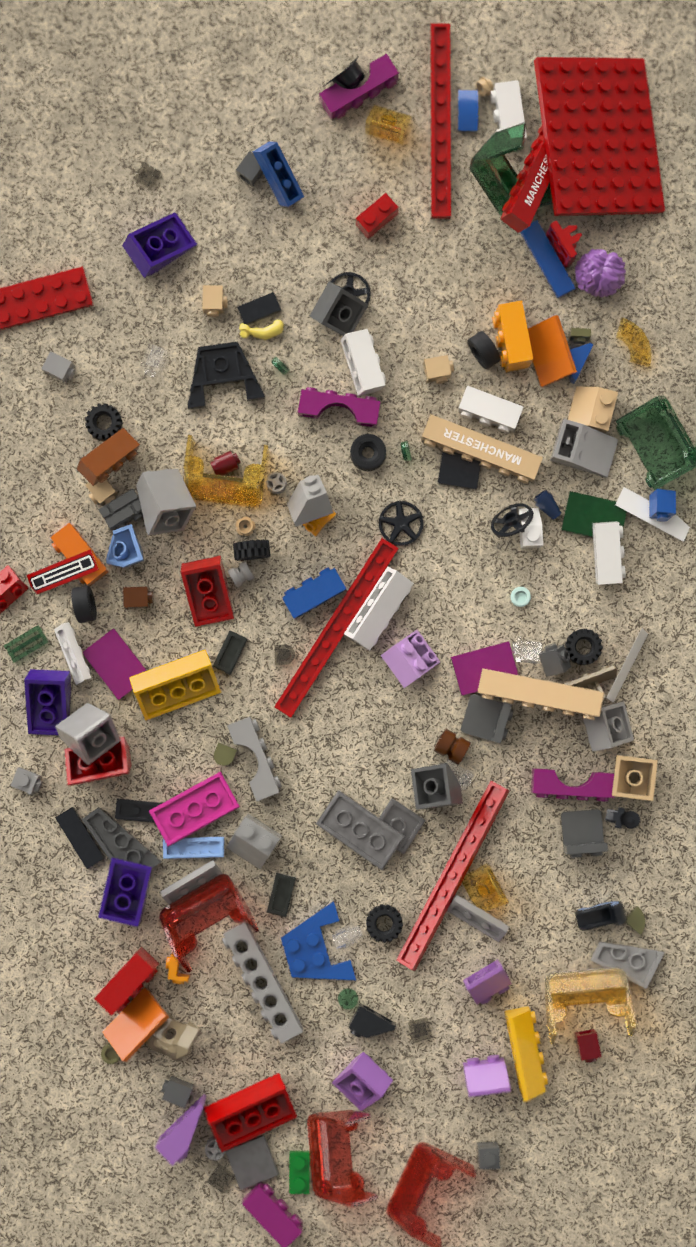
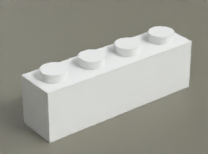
(379, 608)

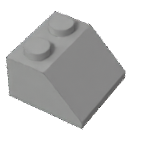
(309, 501)
(610, 728)

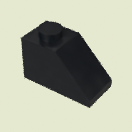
(369, 1023)

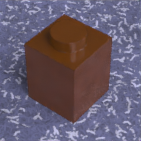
(137, 597)

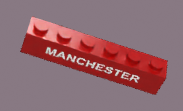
(529, 189)

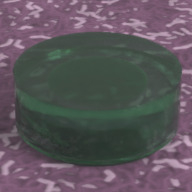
(280, 366)
(406, 451)
(347, 998)

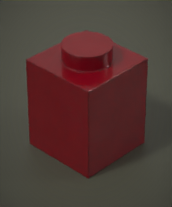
(588, 1045)

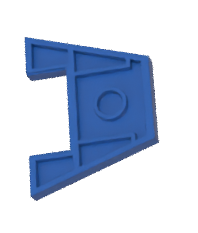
(307, 950)

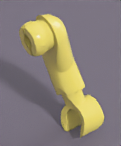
(265, 334)

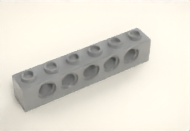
(280, 1031)

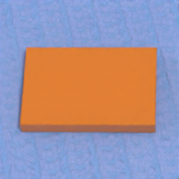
(550, 351)
(135, 1024)

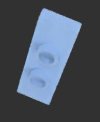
(195, 848)

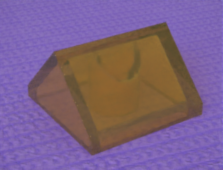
(387, 124)
(484, 888)

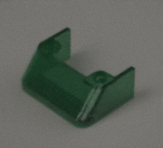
(494, 170)

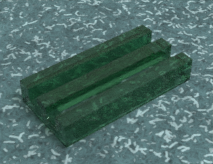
(11, 652)

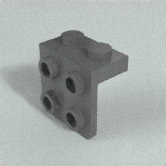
(486, 718)
(583, 833)

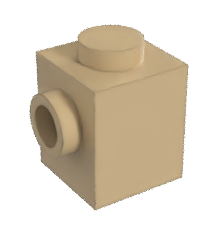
(214, 300)
(438, 369)
(102, 492)

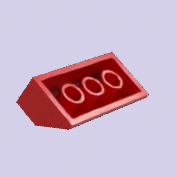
(250, 1112)

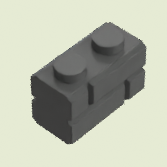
(122, 510)

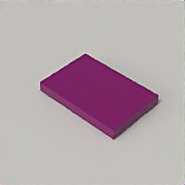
(114, 662)
(470, 664)

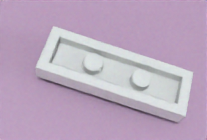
(72, 653)

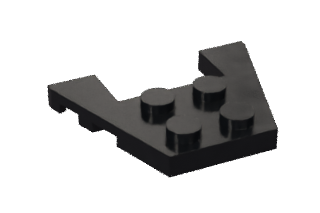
(218, 366)

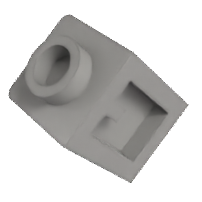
(26, 781)

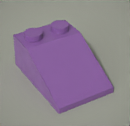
(176, 1139)

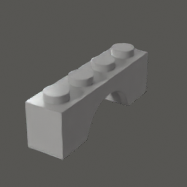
(245, 733)

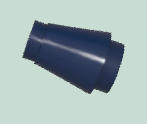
(547, 504)

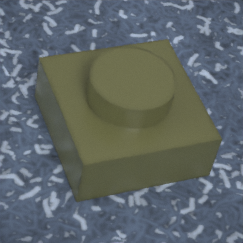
(579, 335)

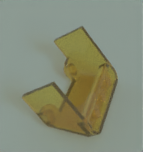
(225, 489)
(588, 987)

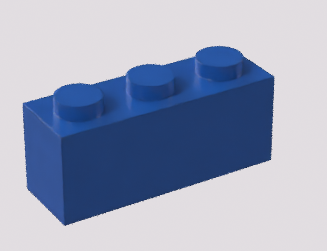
(278, 173)
(313, 592)

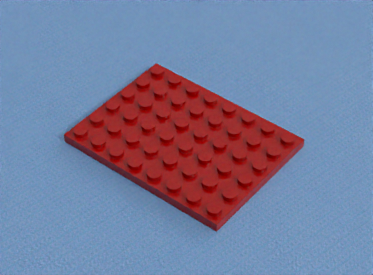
(599, 136)

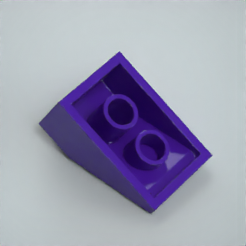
(158, 244)
(47, 700)
(125, 892)

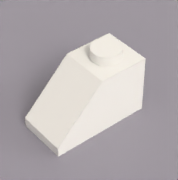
(533, 533)

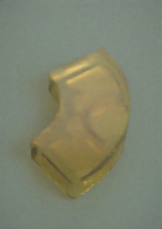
(636, 342)

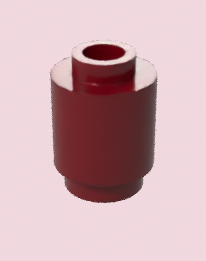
(225, 463)

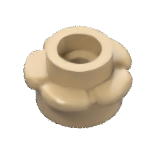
(487, 86)
(240, 526)

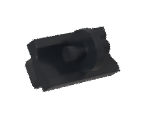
(623, 818)

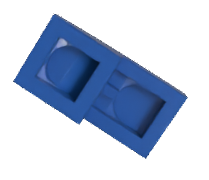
(467, 110)

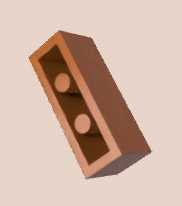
(108, 457)

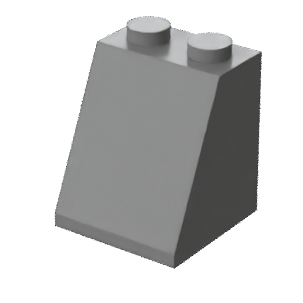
(164, 501)
(88, 732)
(254, 841)

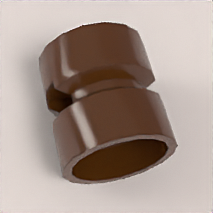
(451, 746)

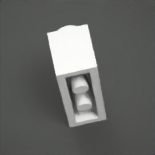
(508, 105)
(363, 362)
(490, 409)
(608, 552)

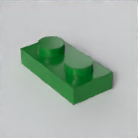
(299, 1172)

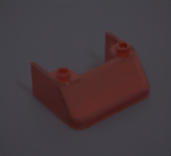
(201, 910)
(332, 1157)
(423, 1164)

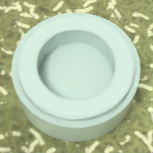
(520, 596)

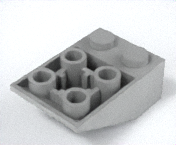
(584, 448)

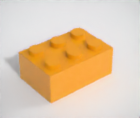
(512, 336)

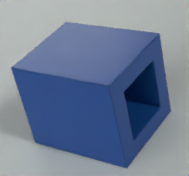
(662, 504)

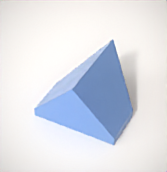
(124, 548)

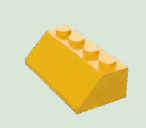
(175, 685)
(525, 1052)

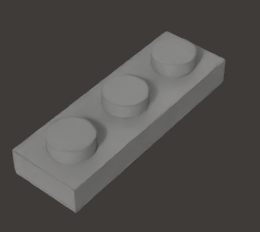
(191, 882)
(478, 918)

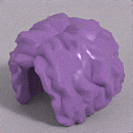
(600, 273)

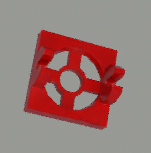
(563, 242)

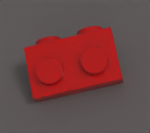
(10, 587)

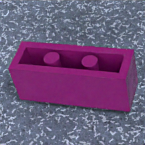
(273, 1214)

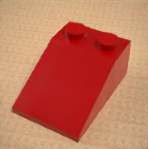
(207, 591)

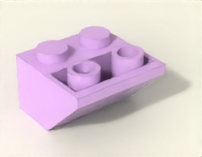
(410, 658)

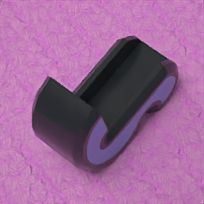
(601, 915)

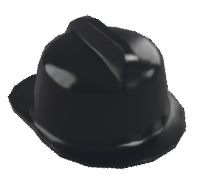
(350, 77)

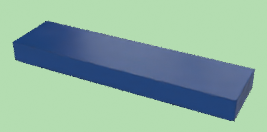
(547, 259)

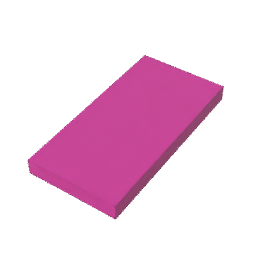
(194, 809)

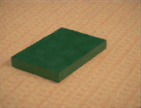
(586, 509)

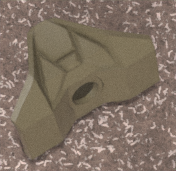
(180, 1045)

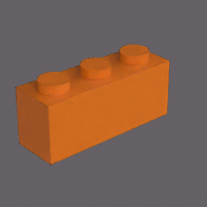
(72, 543)

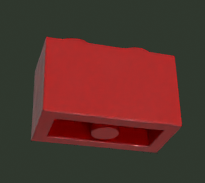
(377, 216)

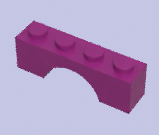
(338, 100)
(314, 403)
(546, 782)

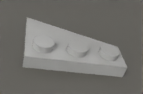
(635, 961)

